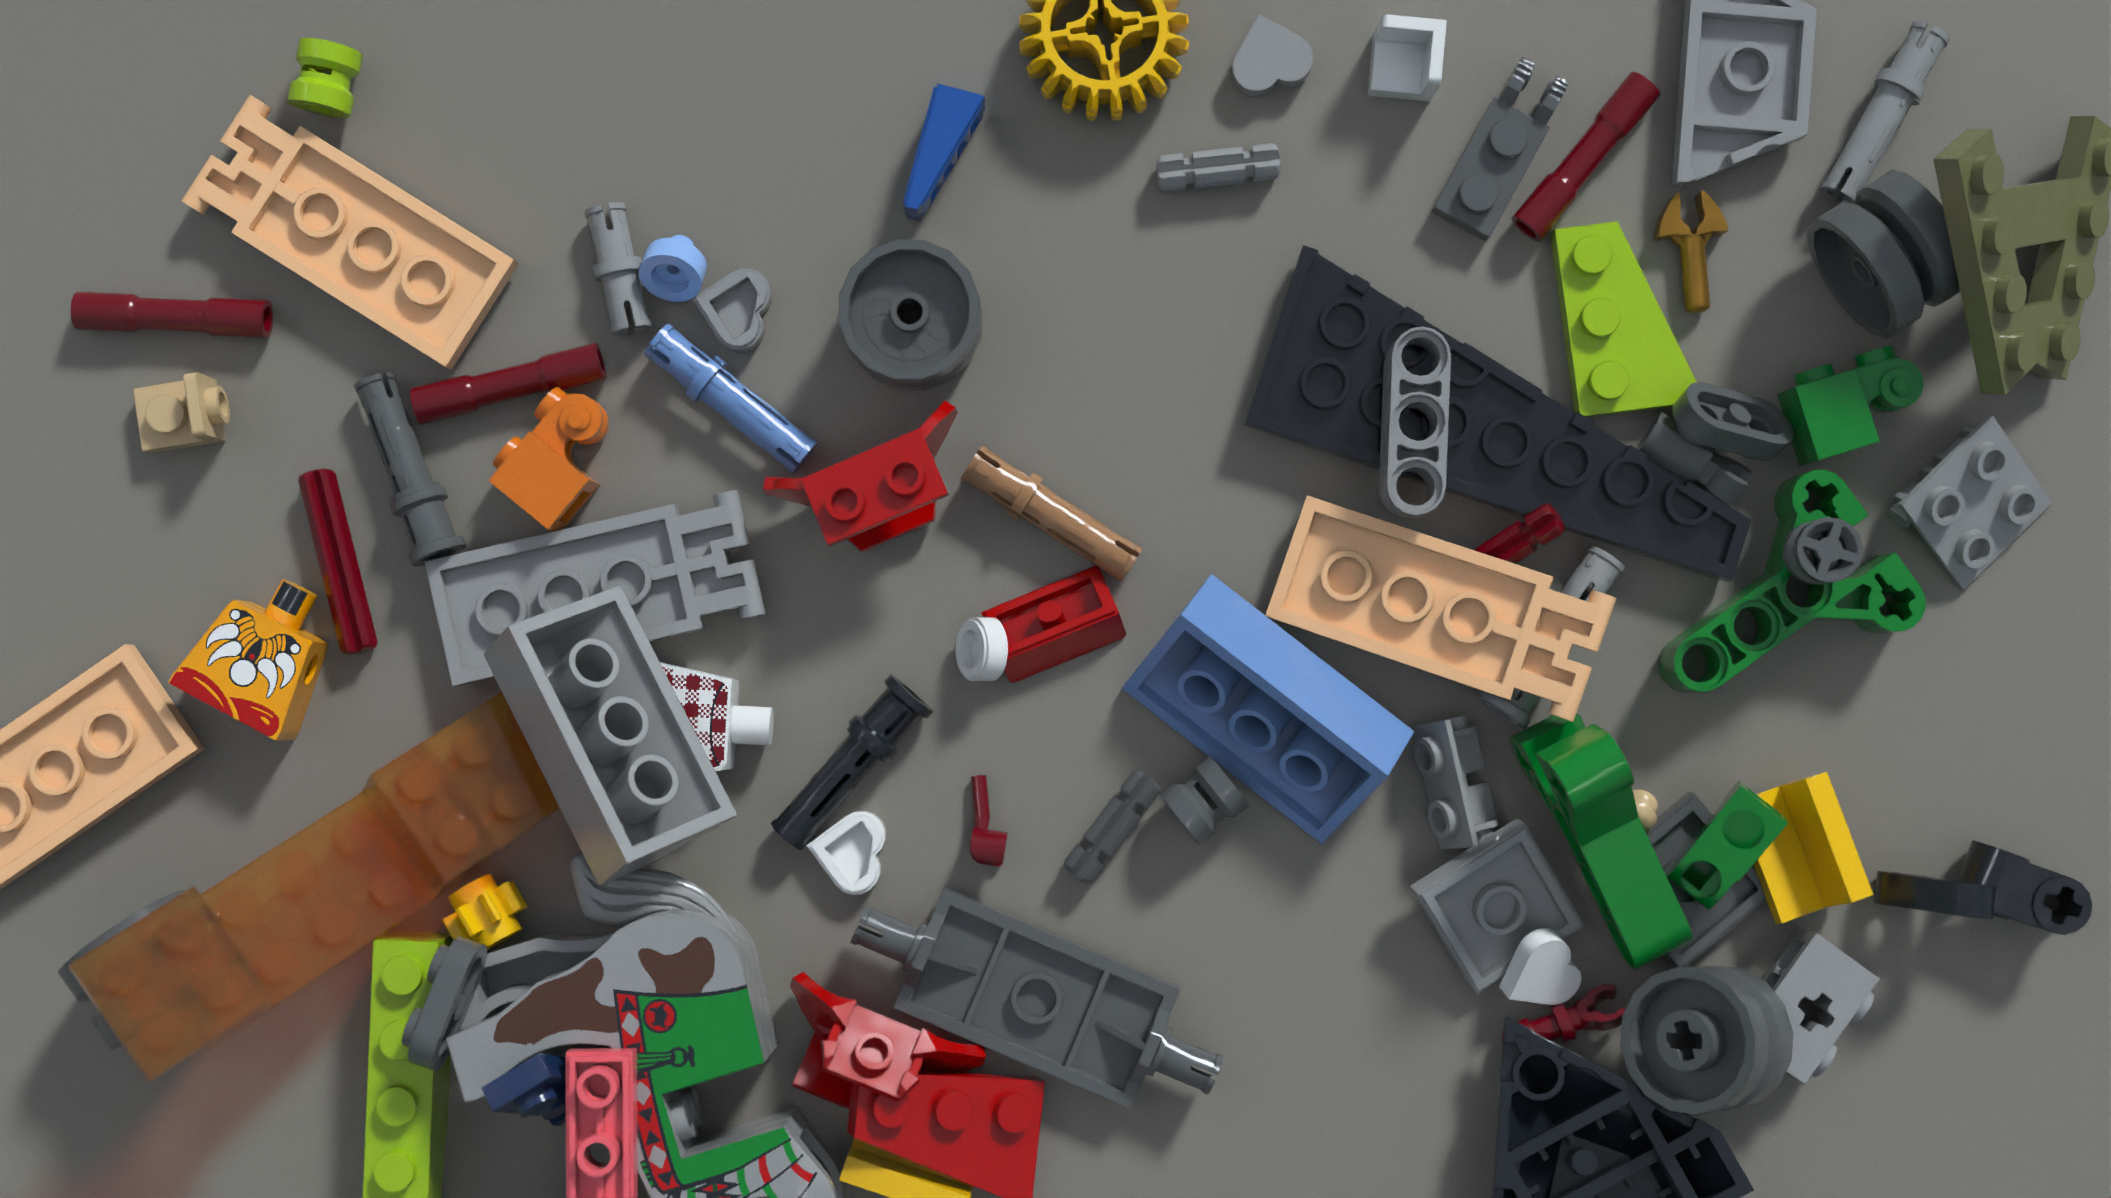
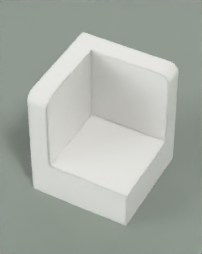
(1407, 57)

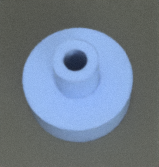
(673, 269)

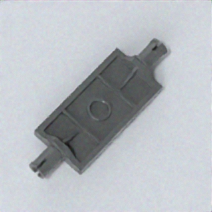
(1037, 998)

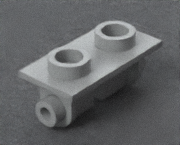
(1444, 755)

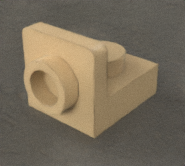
(181, 413)

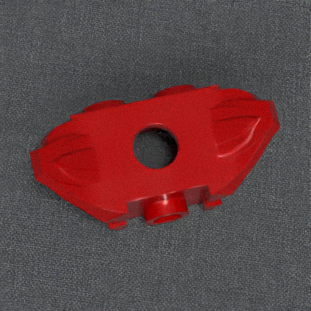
(878, 490)
(868, 1049)

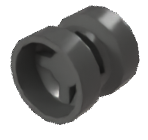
(1192, 808)

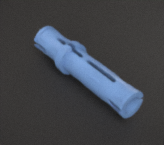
(719, 389)

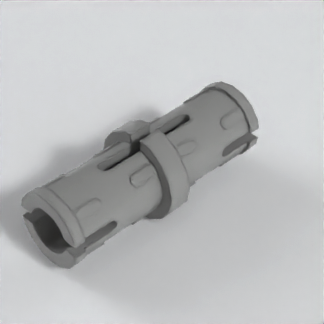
(618, 268)

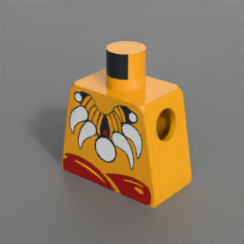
(258, 663)

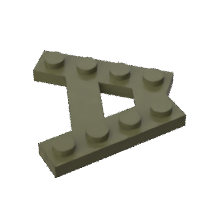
(1992, 221)

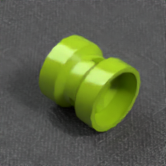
(325, 77)

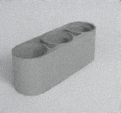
(1429, 395)

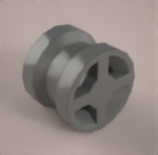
(1836, 552)

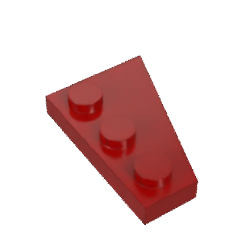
(961, 1126)

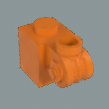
(540, 467)

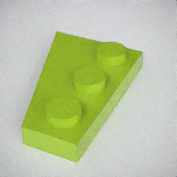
(1613, 326)

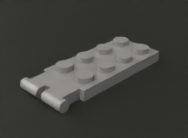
(664, 561)

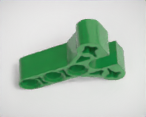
(1847, 600)
(1593, 803)

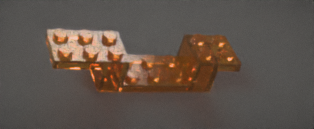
(320, 896)

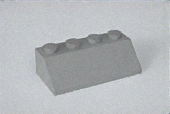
(608, 733)

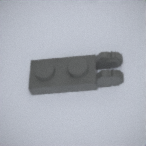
(1497, 156)

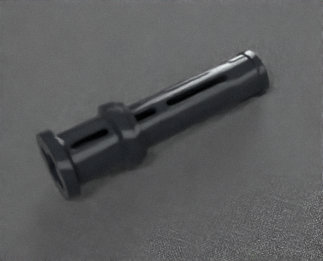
(870, 739)

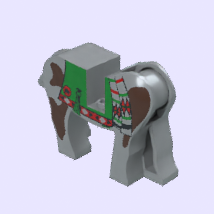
(681, 991)

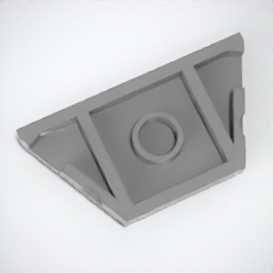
(1741, 83)

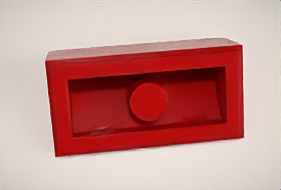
(1058, 623)

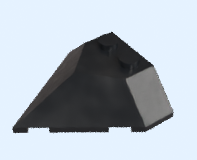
(1593, 1135)

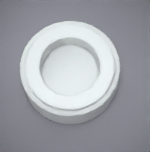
(981, 649)

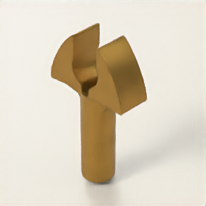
(1692, 245)

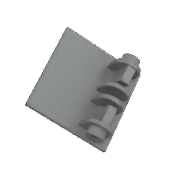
(1972, 501)

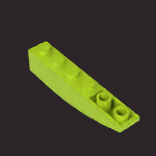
(404, 1100)

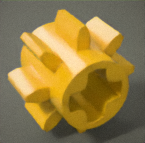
(485, 911)

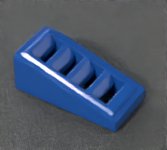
(945, 133)

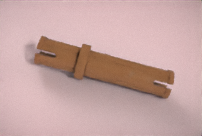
(1051, 513)

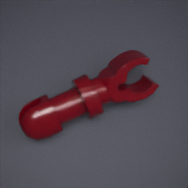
(1581, 1016)

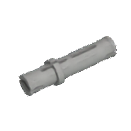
(1895, 93)

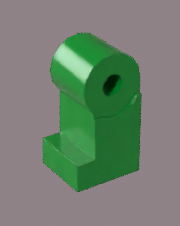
(1727, 846)

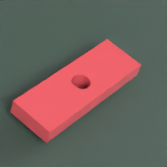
(603, 1111)

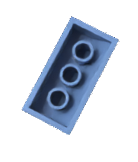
(1268, 710)

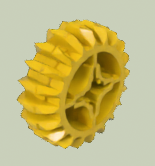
(1074, 40)

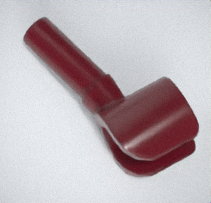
(985, 845)

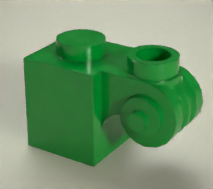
(1833, 409)

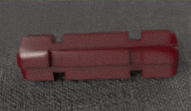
(1522, 538)

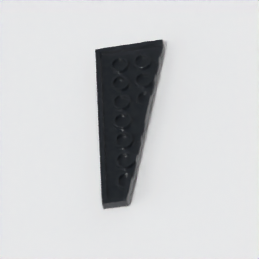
(1503, 433)

